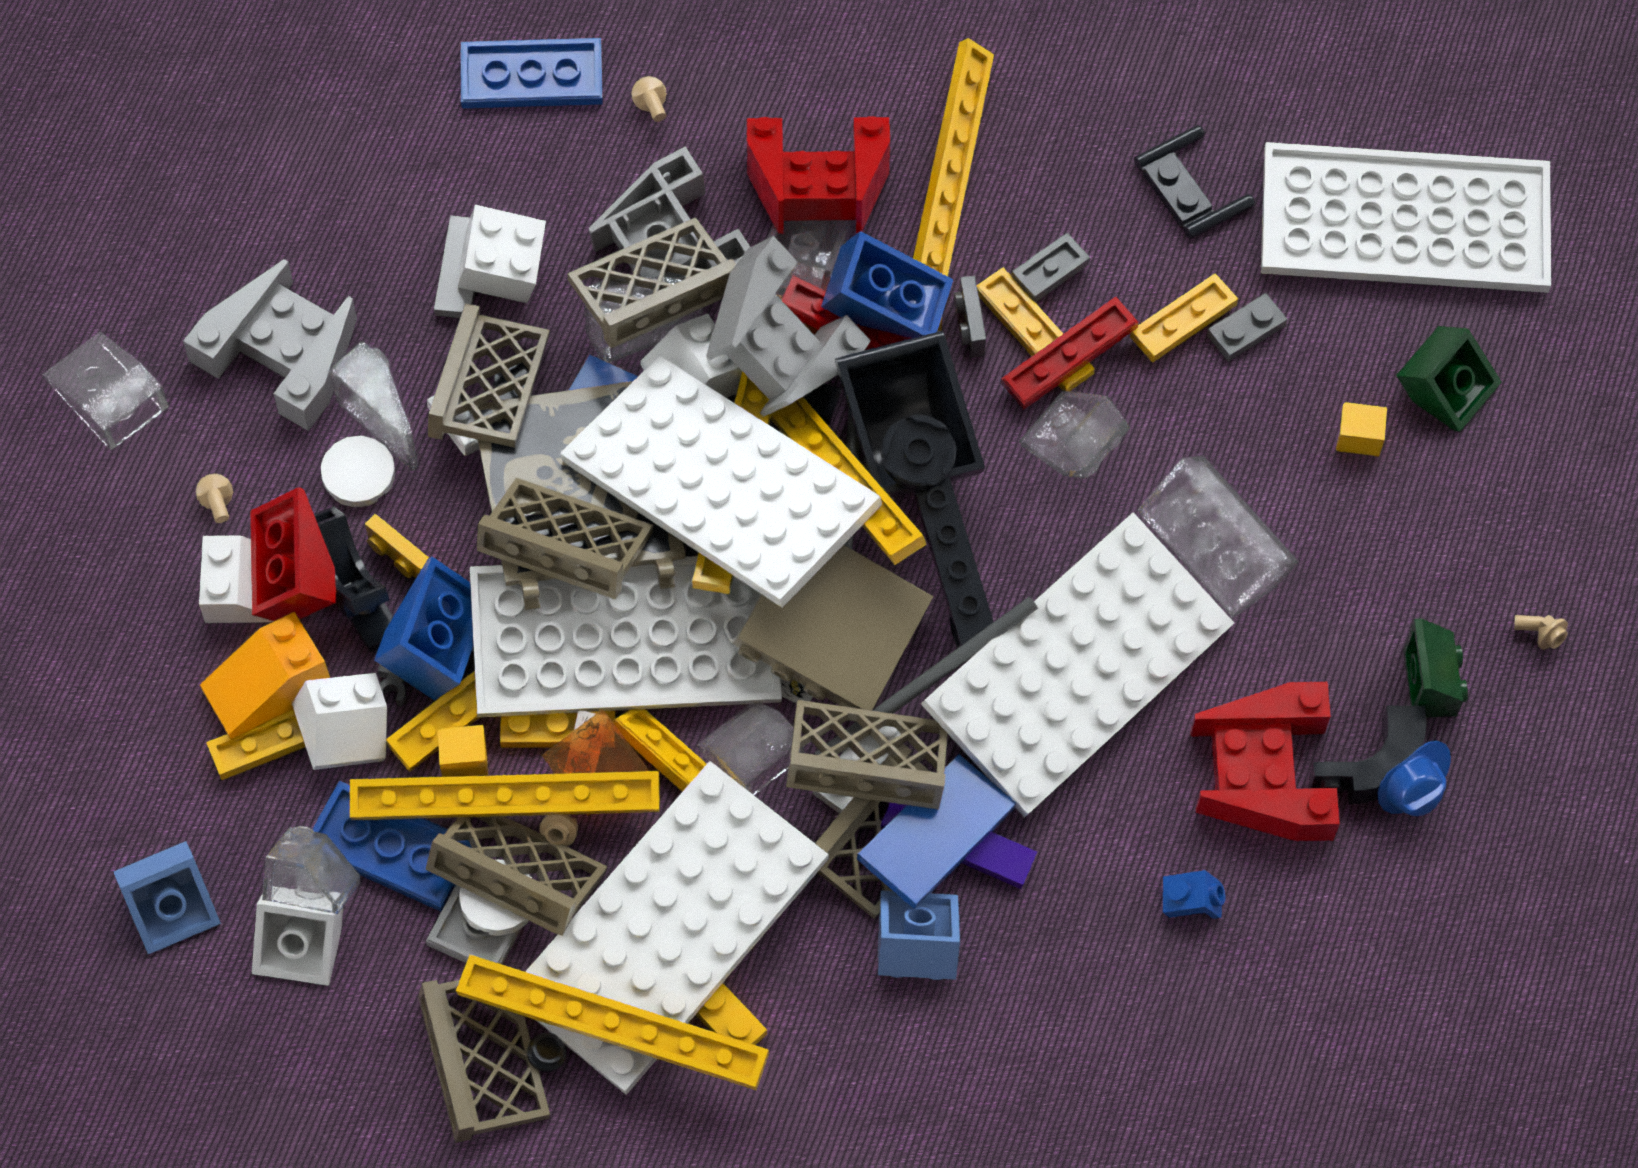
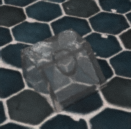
(1076, 433)
(751, 746)
(308, 872)

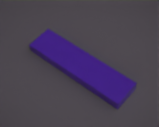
(993, 856)

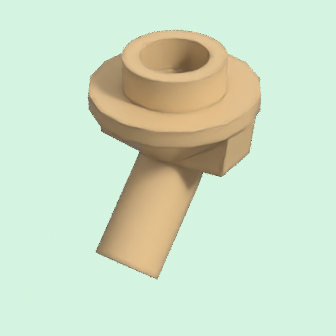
(650, 95)
(215, 493)
(1550, 631)
(559, 829)

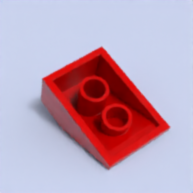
(289, 559)

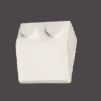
(687, 349)
(226, 580)
(342, 720)
(295, 942)

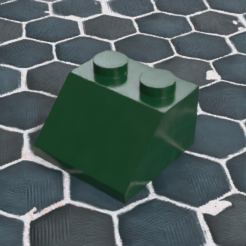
(1449, 376)
(1433, 669)

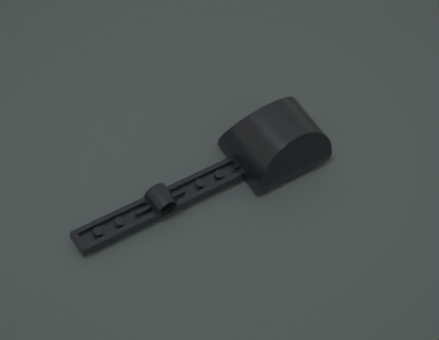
(921, 380)

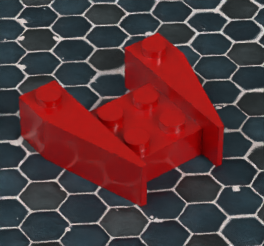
(818, 183)
(1257, 763)

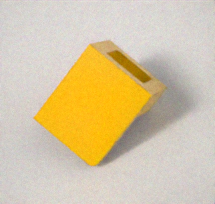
(1362, 429)
(462, 751)

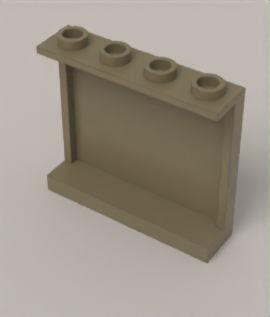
(837, 630)

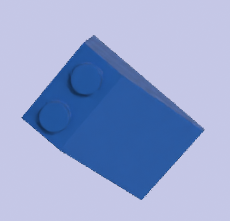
(886, 289)
(430, 632)

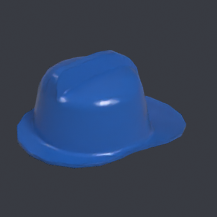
(1417, 782)

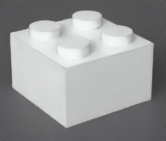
(501, 254)

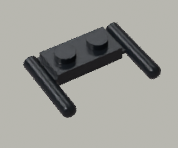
(1180, 191)

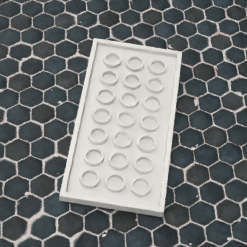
(1406, 217)
(721, 480)
(612, 653)
(1078, 664)
(680, 912)

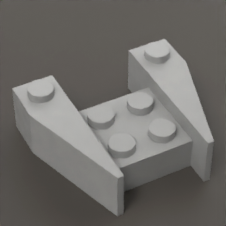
(656, 205)
(280, 333)
(768, 337)

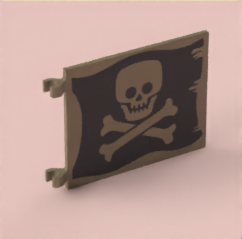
(547, 429)

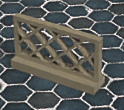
(668, 300)
(456, 378)
(555, 554)
(866, 776)
(844, 830)
(506, 883)
(452, 1070)

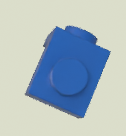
(1193, 894)

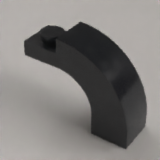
(355, 587)
(1402, 735)

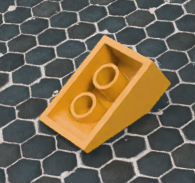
(263, 676)

